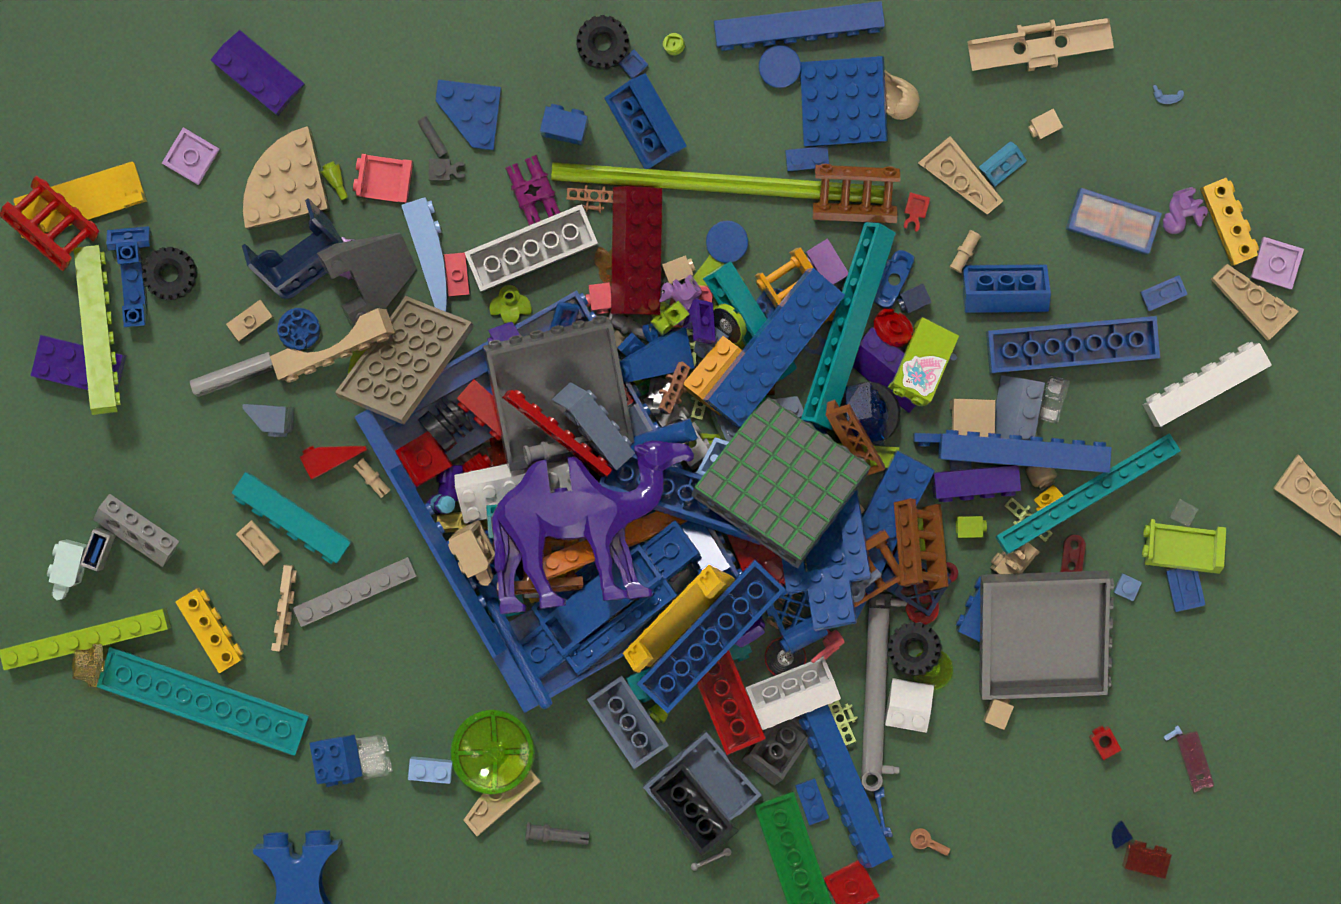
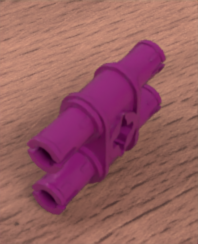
(522, 186)

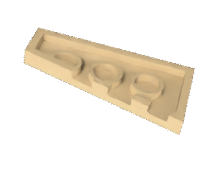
(1307, 491)

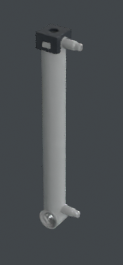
(875, 689)

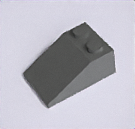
(777, 752)

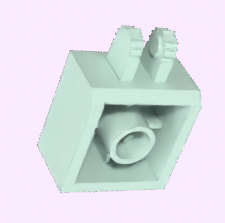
(66, 567)

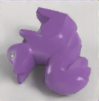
(1182, 206)
(683, 292)

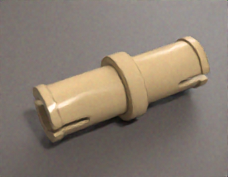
(965, 251)
(372, 478)

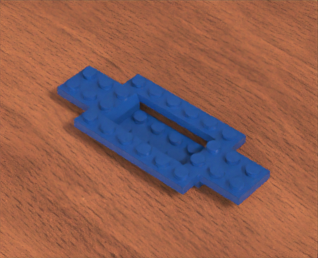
(832, 567)
(585, 610)

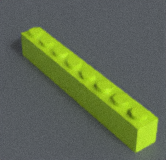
(95, 330)
(84, 638)

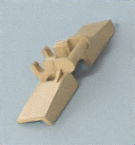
(1080, 39)

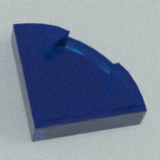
(1120, 834)

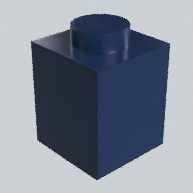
(914, 298)

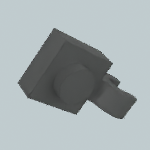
(655, 385)

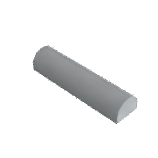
(231, 374)

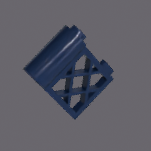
(896, 589)

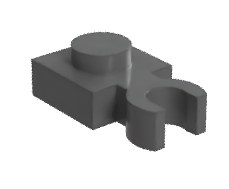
(441, 169)

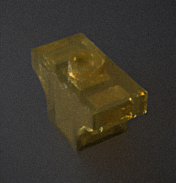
(88, 664)

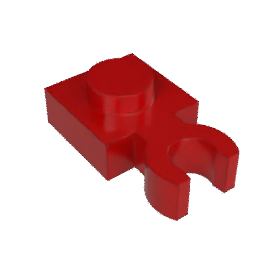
(916, 207)

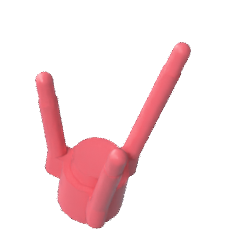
(832, 643)

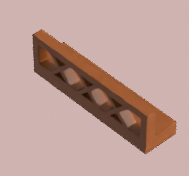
(848, 439)

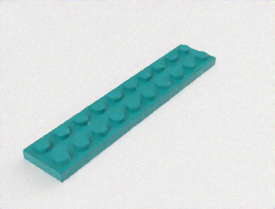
(202, 701)

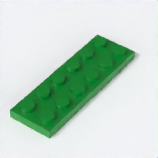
(792, 850)

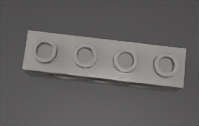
(677, 415)
(136, 530)

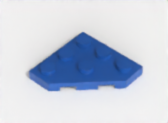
(472, 110)

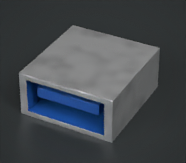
(97, 549)

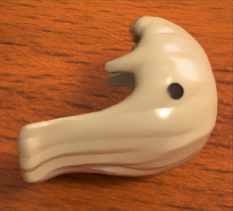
(901, 97)

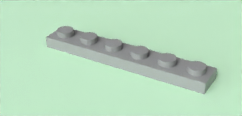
(354, 591)

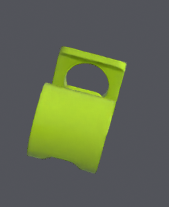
(669, 318)

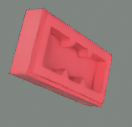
(456, 274)

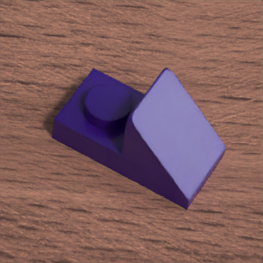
(701, 321)

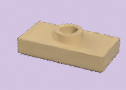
(249, 320)
(258, 542)

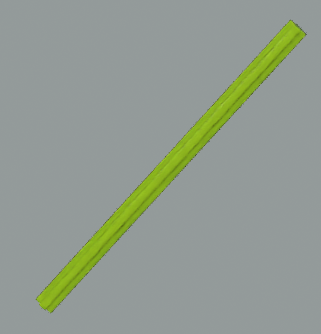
(707, 182)

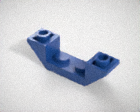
(133, 284)

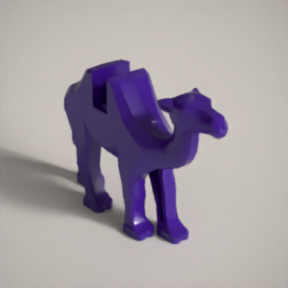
(588, 512)

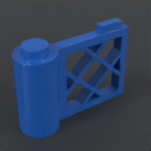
(799, 633)

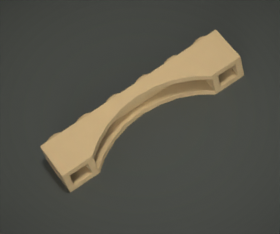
(368, 329)

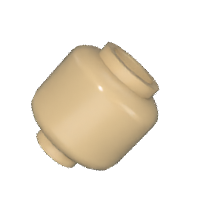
(1041, 476)

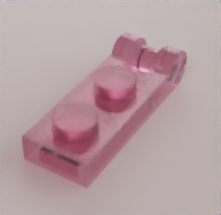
(1194, 760)

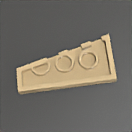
(958, 172)
(1262, 309)
(282, 638)
(493, 806)

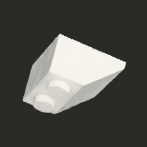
(909, 705)

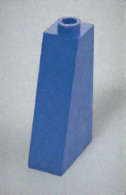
(658, 357)

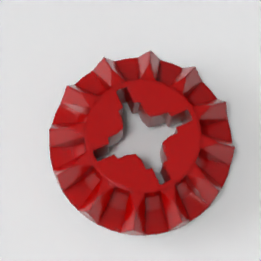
(920, 616)

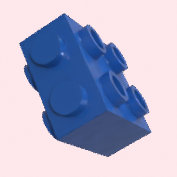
(336, 760)

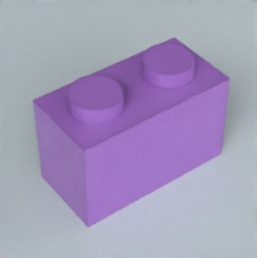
(827, 262)

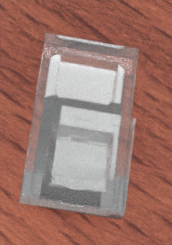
(1053, 399)

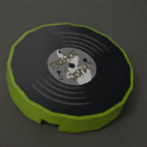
(729, 323)

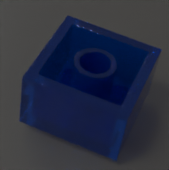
(868, 409)

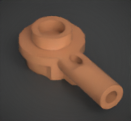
(921, 839)

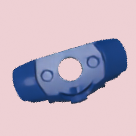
(899, 264)

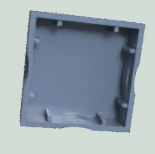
(716, 773)

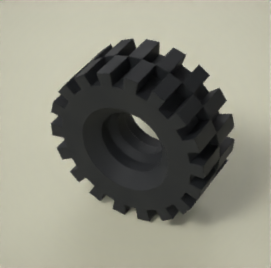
(596, 27)
(153, 273)
(915, 632)

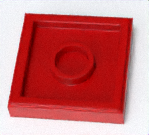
(423, 458)
(851, 885)

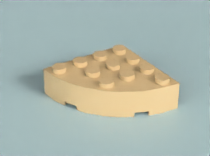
(283, 181)

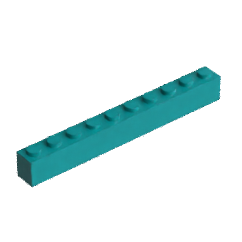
(848, 323)

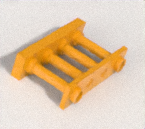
(797, 260)

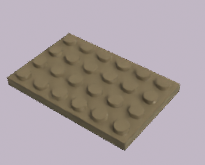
(401, 370)

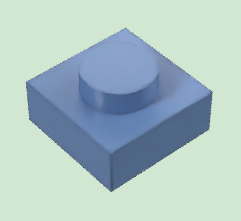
(1127, 587)

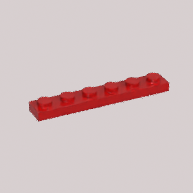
(551, 427)

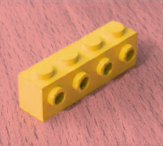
(1229, 221)
(209, 629)

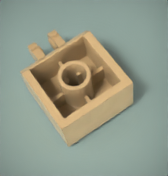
(473, 552)
(1014, 562)

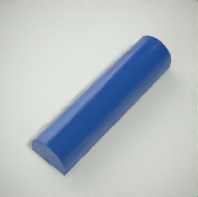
(674, 433)

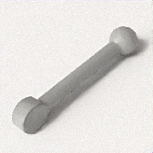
(726, 851)

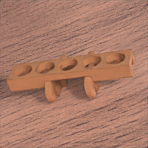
(586, 199)
(678, 384)

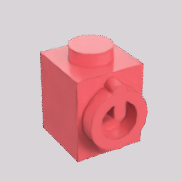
(599, 298)

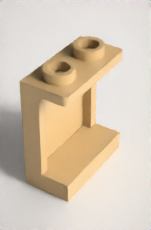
(973, 416)

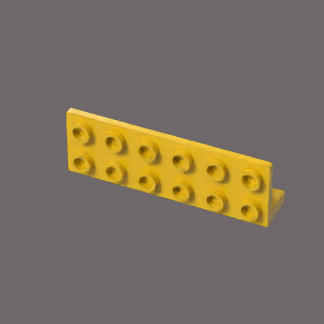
(92, 195)
(677, 617)

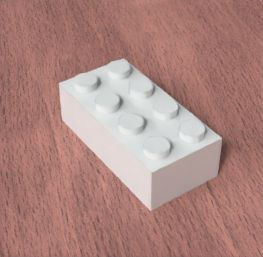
(793, 693)

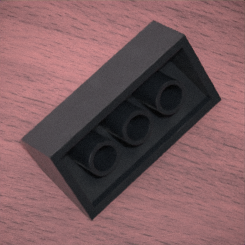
(694, 810)

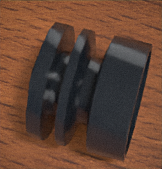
(446, 423)

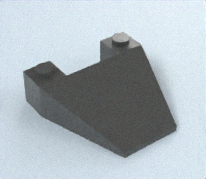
(377, 266)

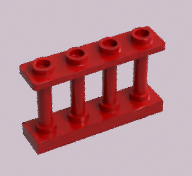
(43, 241)

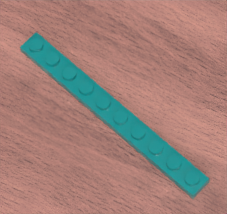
(1087, 494)

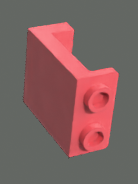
(383, 178)

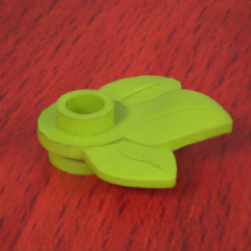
(510, 308)

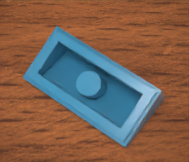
(1002, 163)

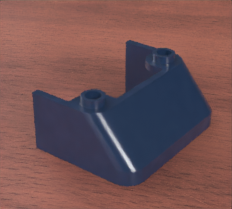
(300, 265)

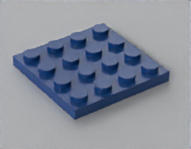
(844, 101)

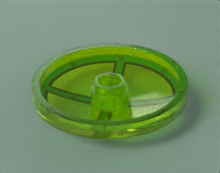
(492, 752)

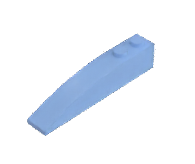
(428, 247)

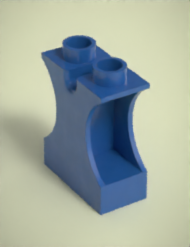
(298, 876)

